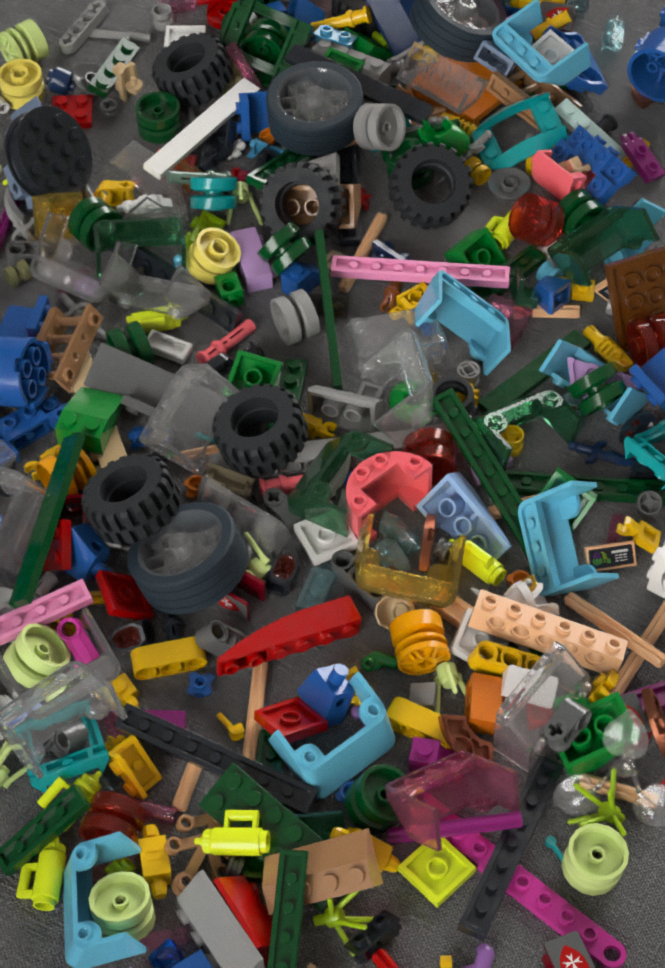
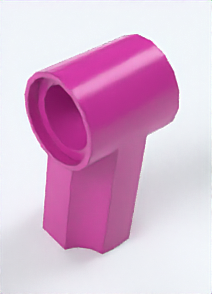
(79, 643)

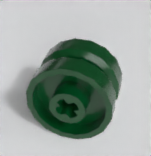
(265, 39)
(158, 117)
(421, 177)
(578, 209)
(86, 215)
(282, 246)
(131, 341)
(598, 391)
(367, 799)

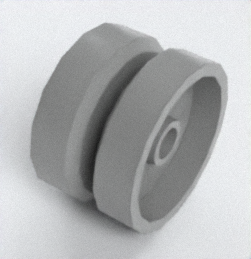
(379, 126)
(295, 317)

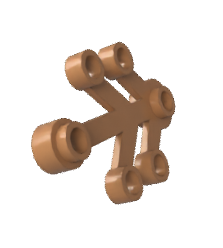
(198, 856)

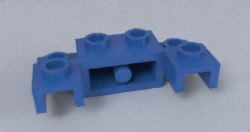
(591, 78)
(604, 162)
(30, 424)

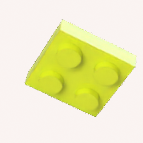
(437, 872)

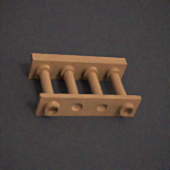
(508, 92)
(78, 342)

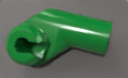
(377, 660)

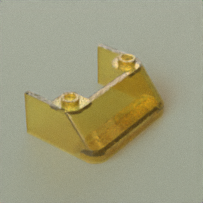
(435, 589)

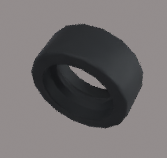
(458, 385)

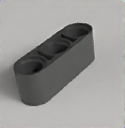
(346, 577)

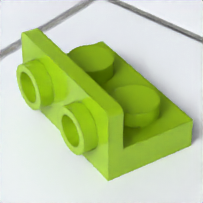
(202, 222)

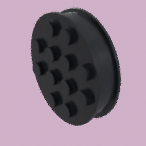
(48, 152)

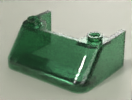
(139, 232)
(599, 239)
(545, 404)
(313, 492)

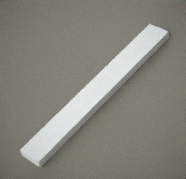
(197, 131)

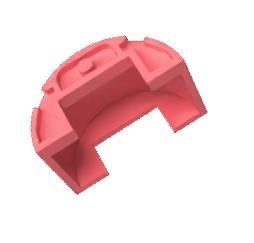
(556, 178)
(381, 481)

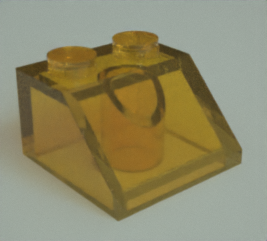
(54, 203)

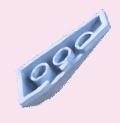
(464, 513)

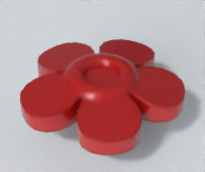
(240, 175)
(365, 199)

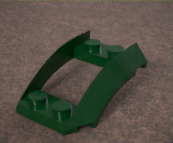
(237, 23)

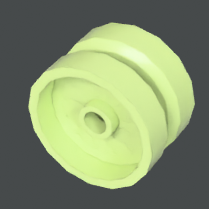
(36, 654)
(595, 859)
(122, 904)

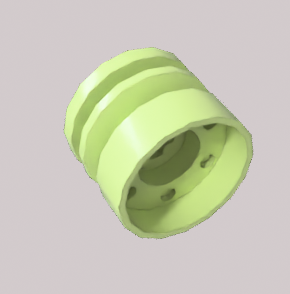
(24, 42)

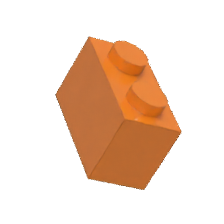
(483, 702)

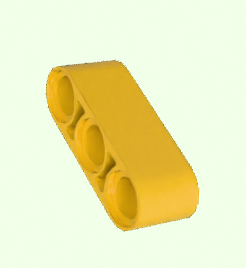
(495, 655)
(167, 658)
(415, 720)

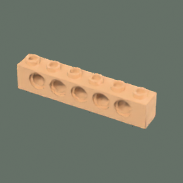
(541, 629)

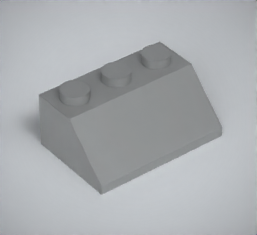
(344, 408)

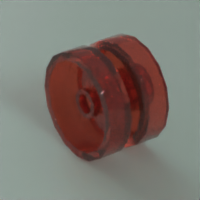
(536, 220)
(646, 338)
(435, 447)
(110, 814)

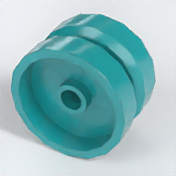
(213, 193)

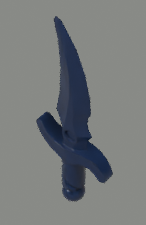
(596, 452)

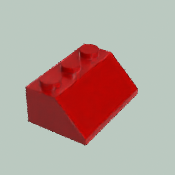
(248, 910)

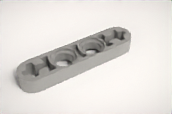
(81, 28)

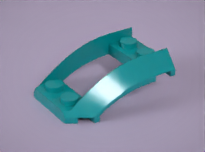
(546, 119)
(645, 453)
(74, 763)

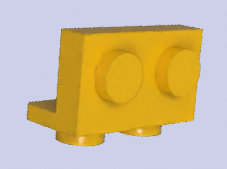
(134, 767)

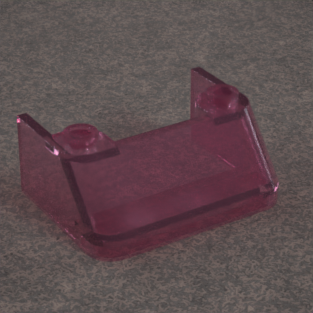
(447, 787)

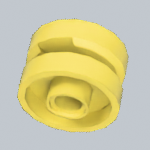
(21, 82)
(212, 255)

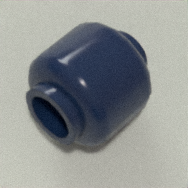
(60, 81)

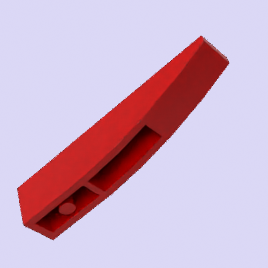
(293, 634)

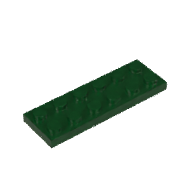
(240, 792)

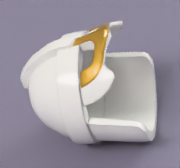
(530, 595)

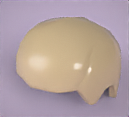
(390, 608)

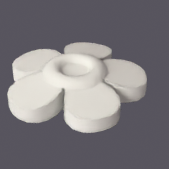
(238, 146)

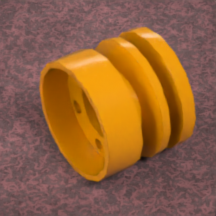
(83, 471)
(419, 641)

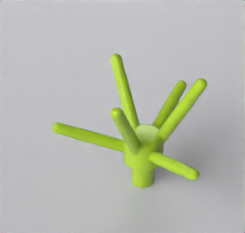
(607, 810)
(336, 917)

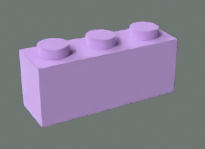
(254, 271)

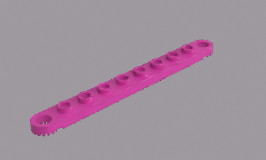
(543, 901)

